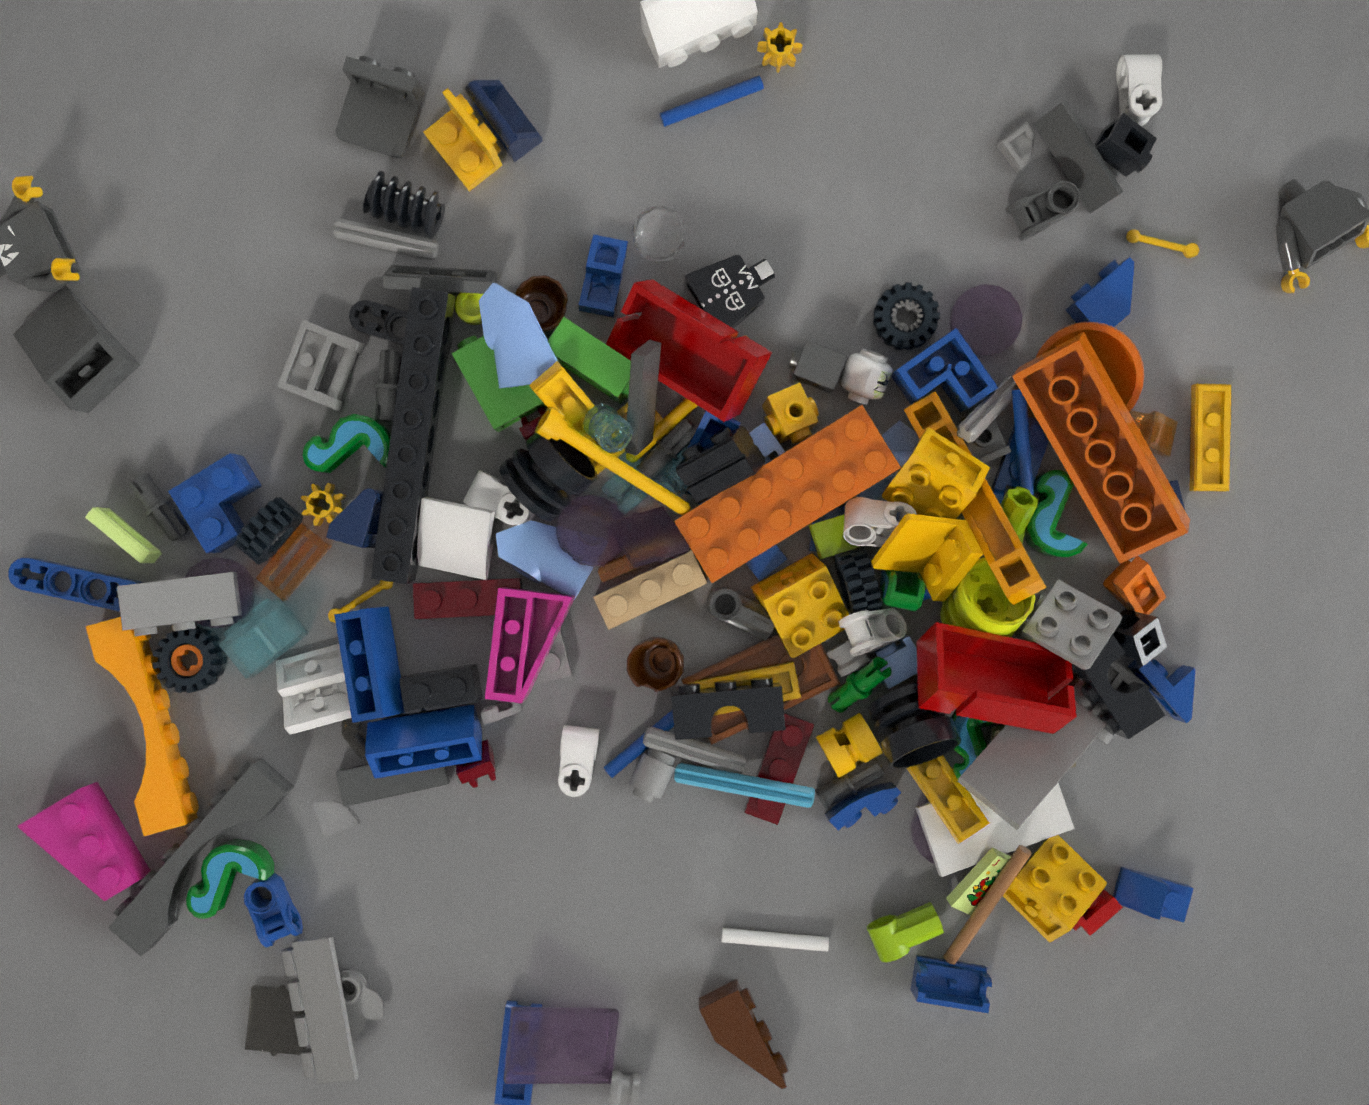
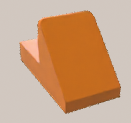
(1135, 586)

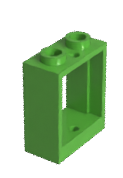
(591, 360)

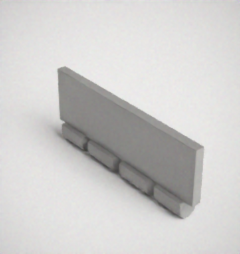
(325, 1014)

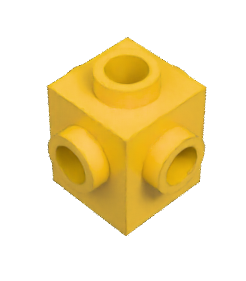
(790, 414)

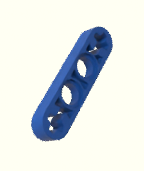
(79, 589)

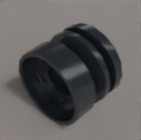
(547, 475)
(916, 732)

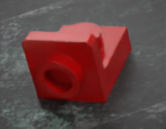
(1098, 913)

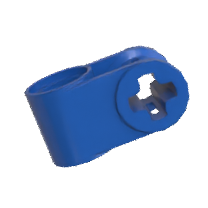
(274, 916)

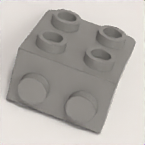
(1070, 625)

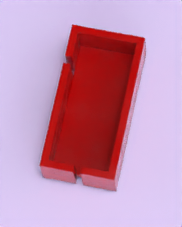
(697, 350)
(994, 679)

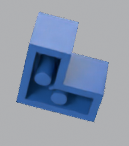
(950, 365)
(208, 501)

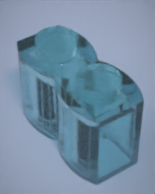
(263, 637)

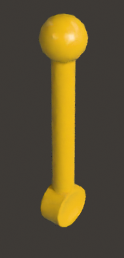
(1189, 250)
(386, 585)

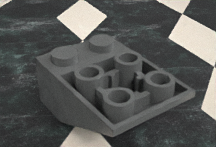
(74, 352)

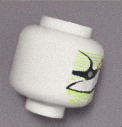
(866, 376)

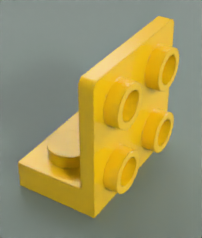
(463, 144)
(937, 478)
(934, 547)
(802, 604)
(1054, 888)

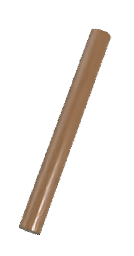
(987, 904)

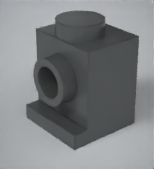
(993, 448)

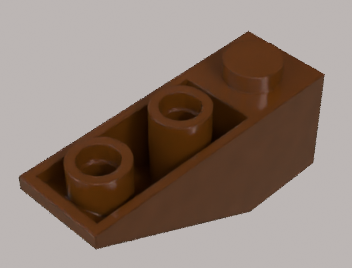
(737, 1030)

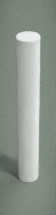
(775, 939)

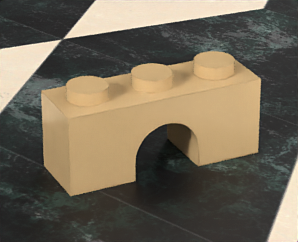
(650, 590)

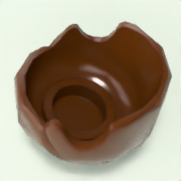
(546, 300)
(655, 664)

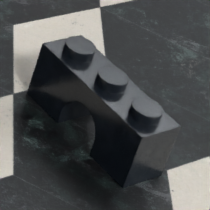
(759, 701)
(1124, 710)

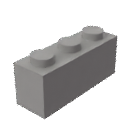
(179, 603)

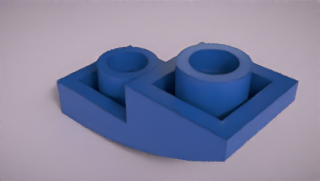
(875, 798)

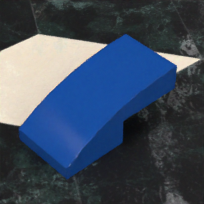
(603, 275)

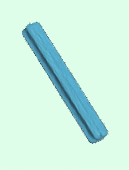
(744, 785)

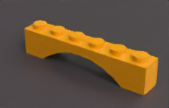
(984, 513)
(164, 794)

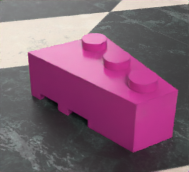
(521, 640)
(89, 841)

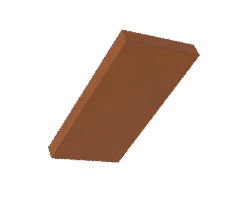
(812, 670)

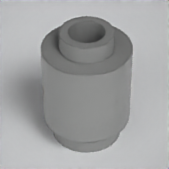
(652, 774)

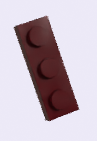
(459, 597)
(780, 764)

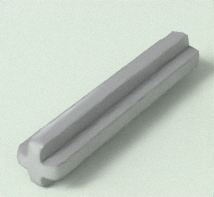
(386, 239)
(987, 410)
(694, 750)

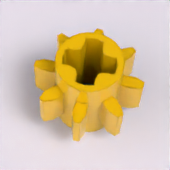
(784, 37)
(327, 495)

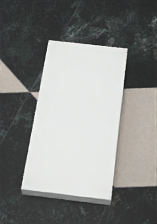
(949, 857)

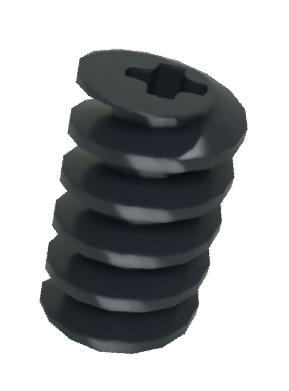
(403, 205)

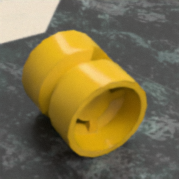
(849, 745)

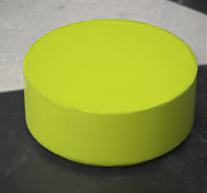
(468, 308)

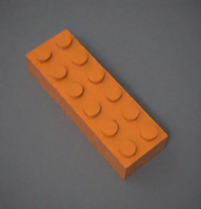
(1102, 448)
(787, 494)

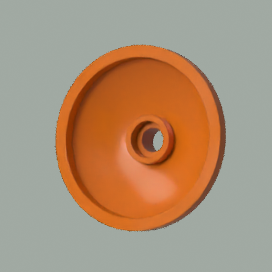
(1114, 350)

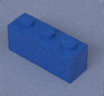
(370, 663)
(423, 741)

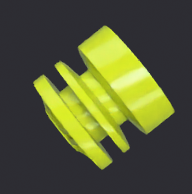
(982, 604)

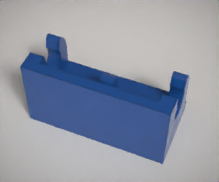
(951, 985)

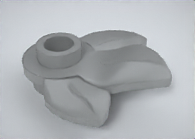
(360, 1004)

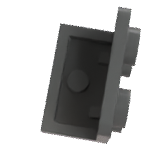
(379, 107)

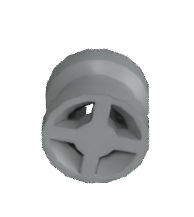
(846, 663)
(624, 1088)

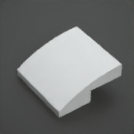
(455, 538)
(312, 689)

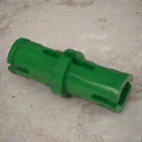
(859, 684)

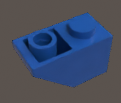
(1108, 299)

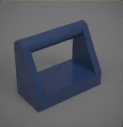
(503, 117)
(358, 521)

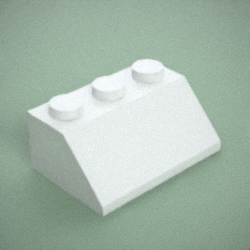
(688, 26)

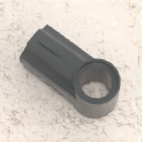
(744, 613)

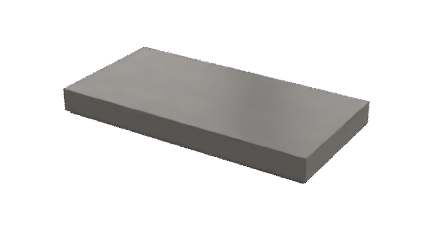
(1027, 764)

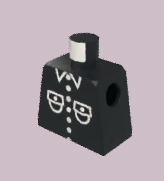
(729, 288)

